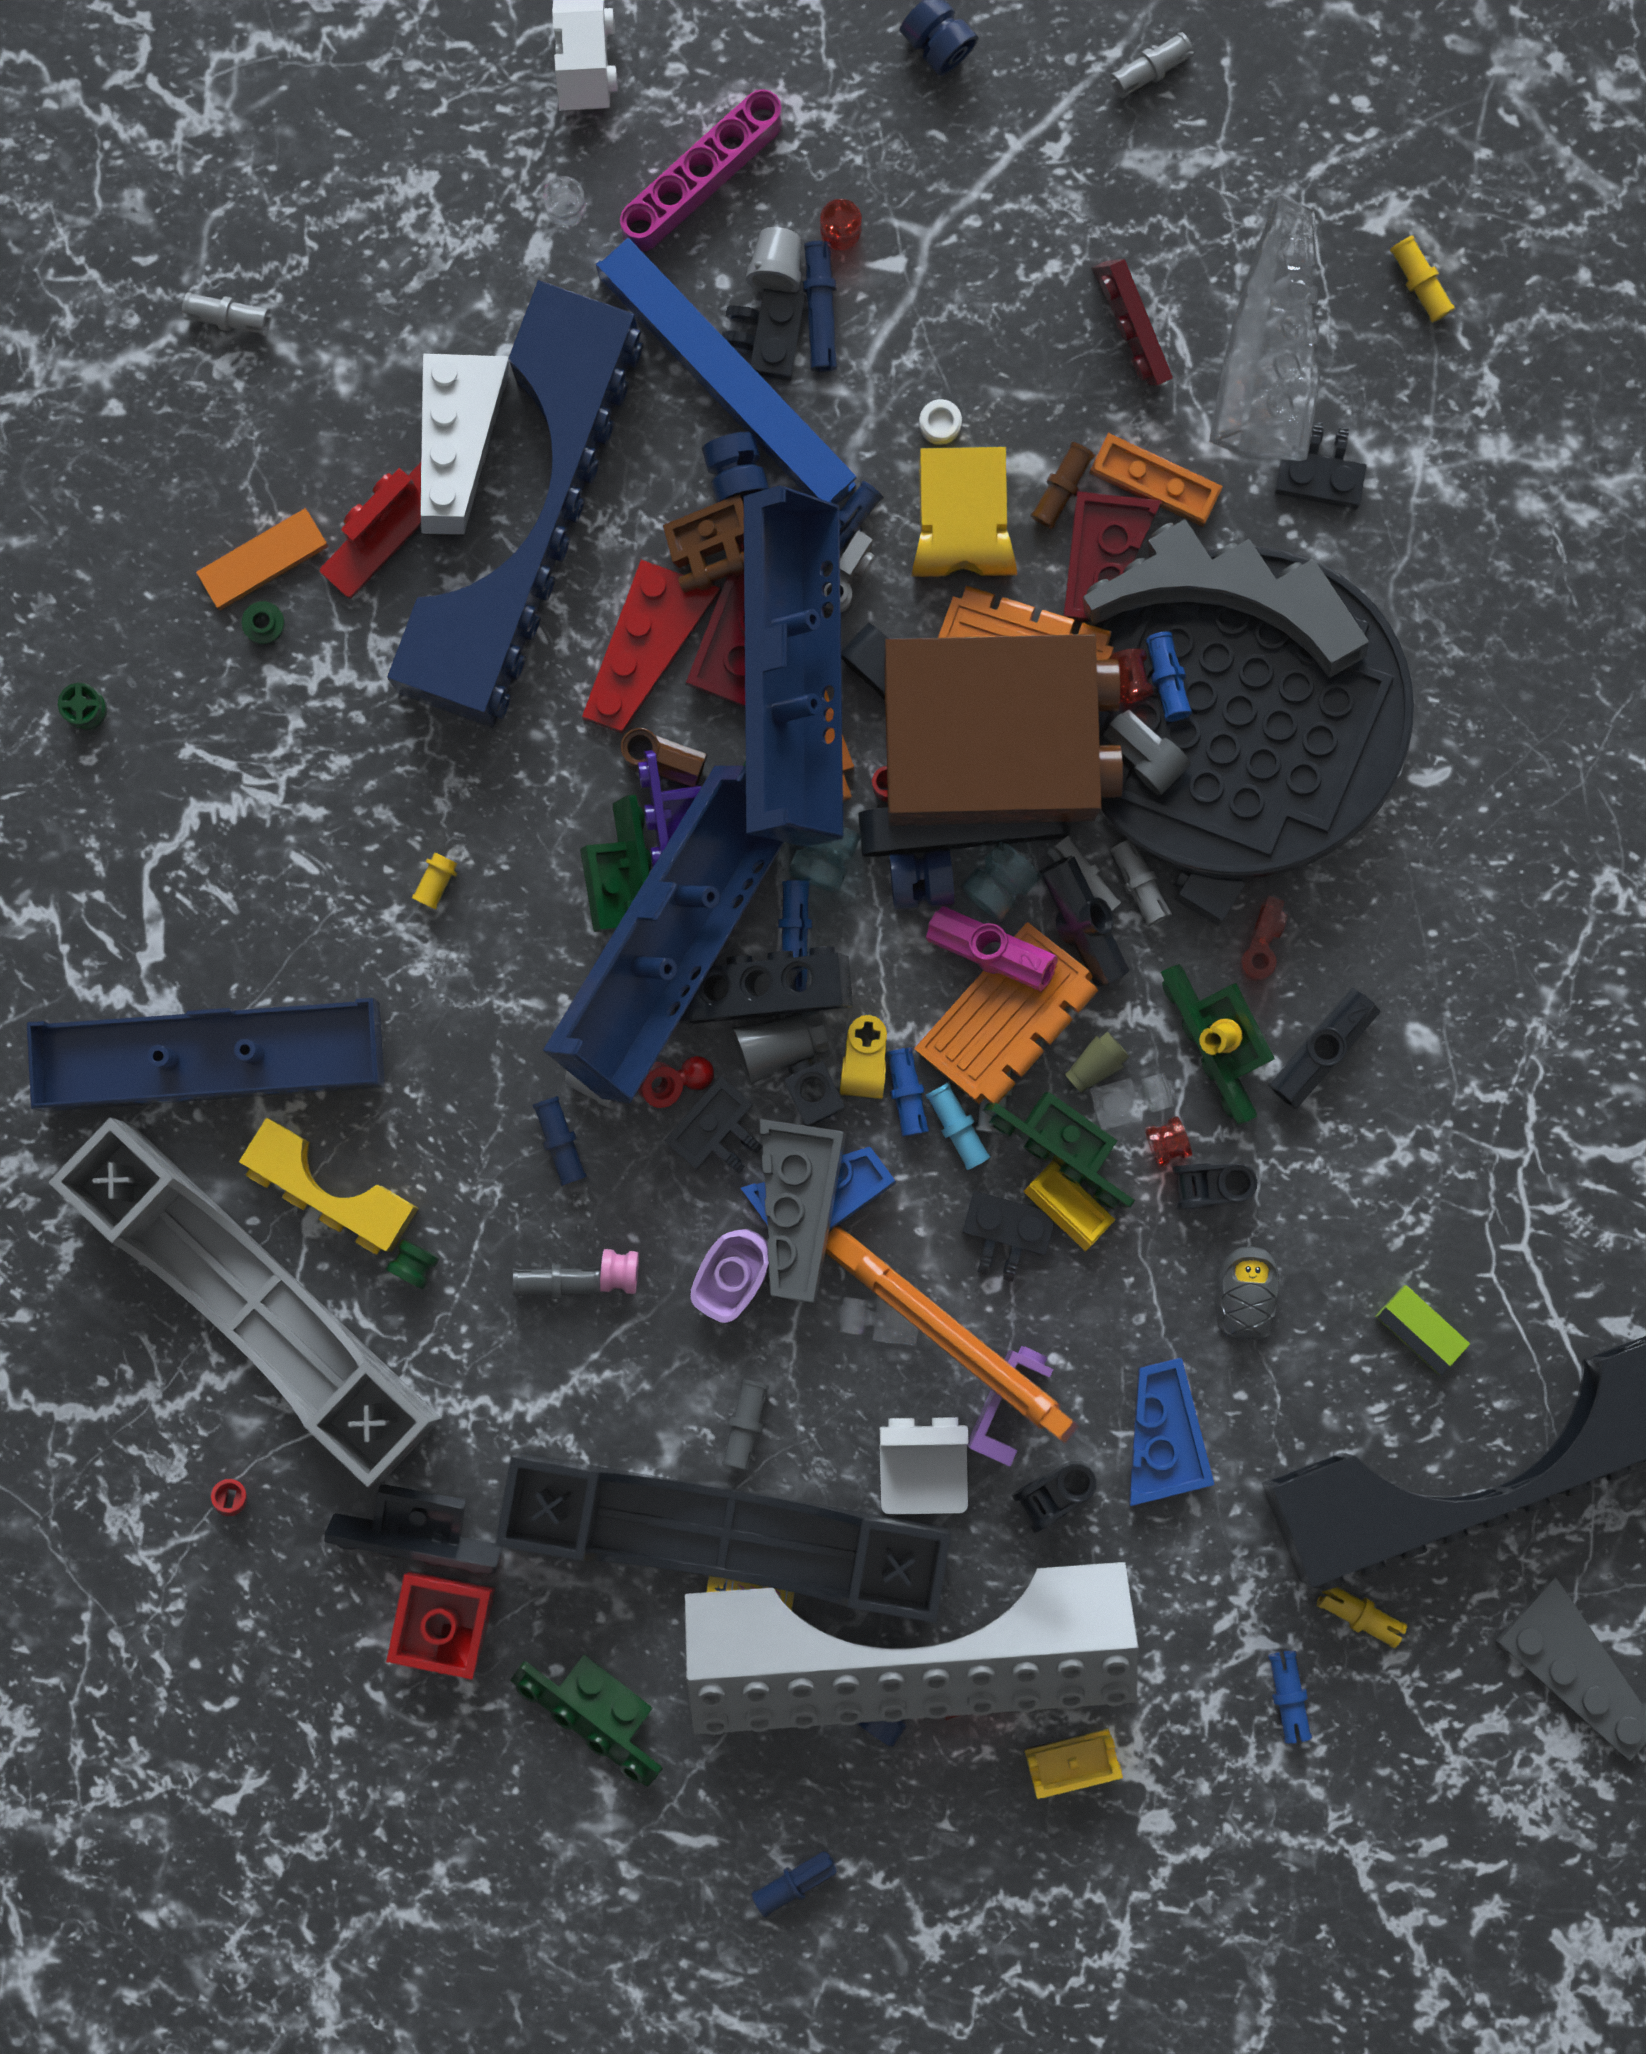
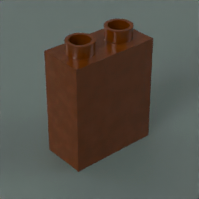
(998, 730)

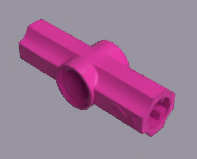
(1013, 959)

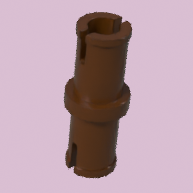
(1062, 485)

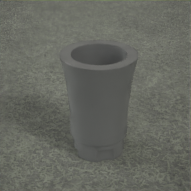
(779, 1044)

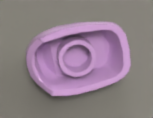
(730, 1275)

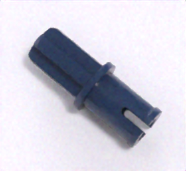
(794, 1883)

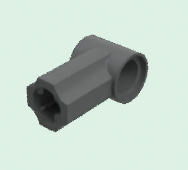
(1154, 759)

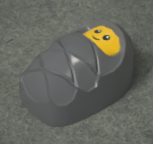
(1247, 1293)

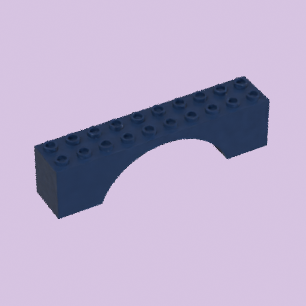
(470, 641)

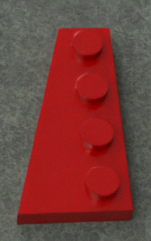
(644, 643)

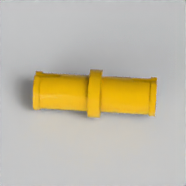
(1422, 278)
(1362, 1616)

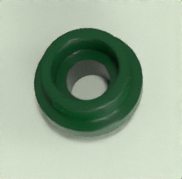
(272, 631)

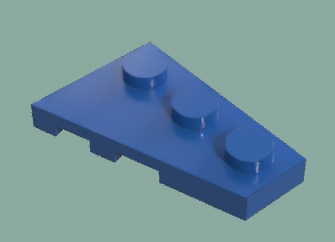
(859, 1182)
(1167, 1436)

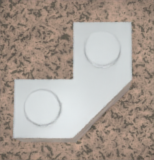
(581, 54)

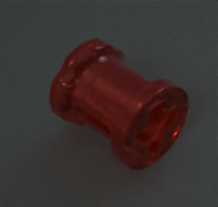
(1133, 661)

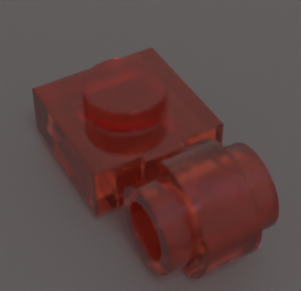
(1268, 925)

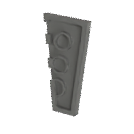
(801, 1189)
(1573, 1664)

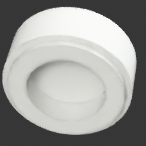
(940, 422)

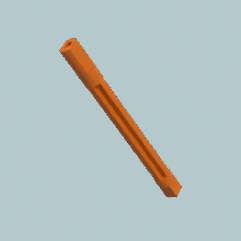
(948, 1334)

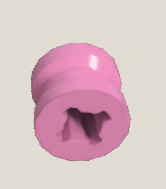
(619, 1271)

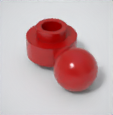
(694, 1073)

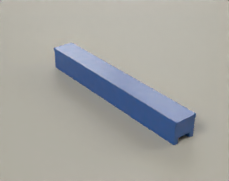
(725, 374)

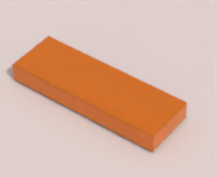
(1155, 479)
(262, 559)

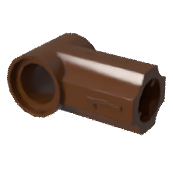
(674, 760)

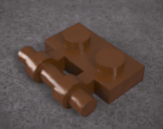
(704, 534)

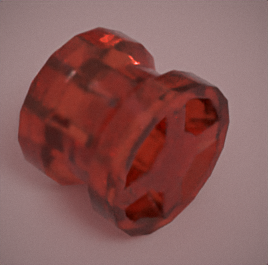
(841, 214)
(1168, 1141)

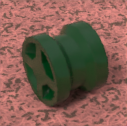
(74, 702)
(412, 1264)

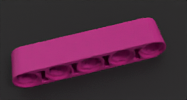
(708, 152)

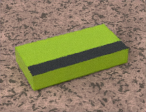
(1422, 1330)

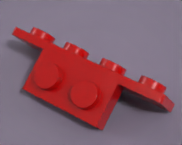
(376, 531)

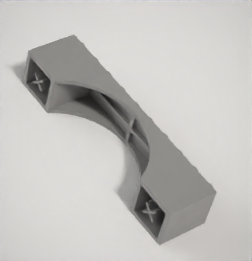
(205, 1256)
(768, 1669)

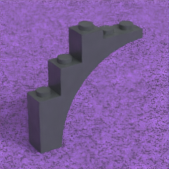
(1238, 578)

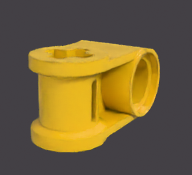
(863, 1066)

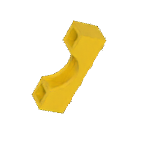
(282, 1158)

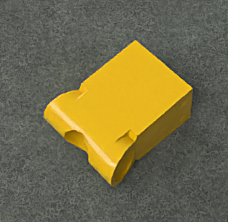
(963, 513)

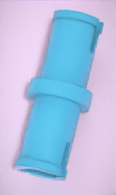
(958, 1126)

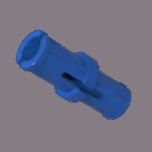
(1168, 676)
(907, 1091)
(1290, 1696)

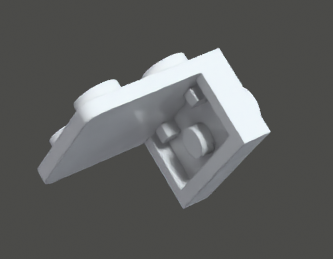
(923, 1467)

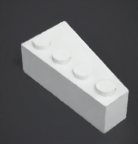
(457, 424)

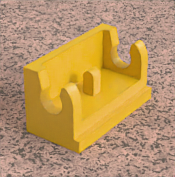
(1073, 1763)

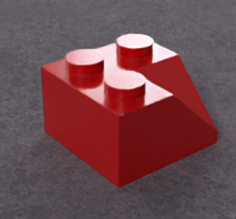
(440, 1624)

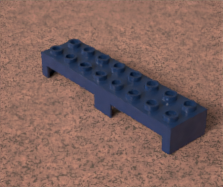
(789, 664)
(662, 940)
(205, 1055)

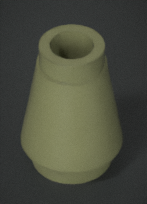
(1097, 1062)

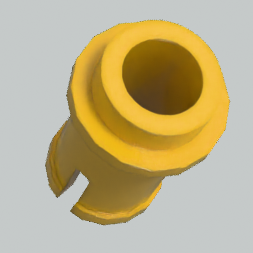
(435, 880)
(1222, 1037)

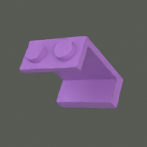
(978, 1439)

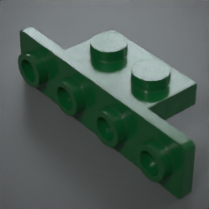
(616, 869)
(1221, 1067)
(1067, 1139)
(595, 1709)

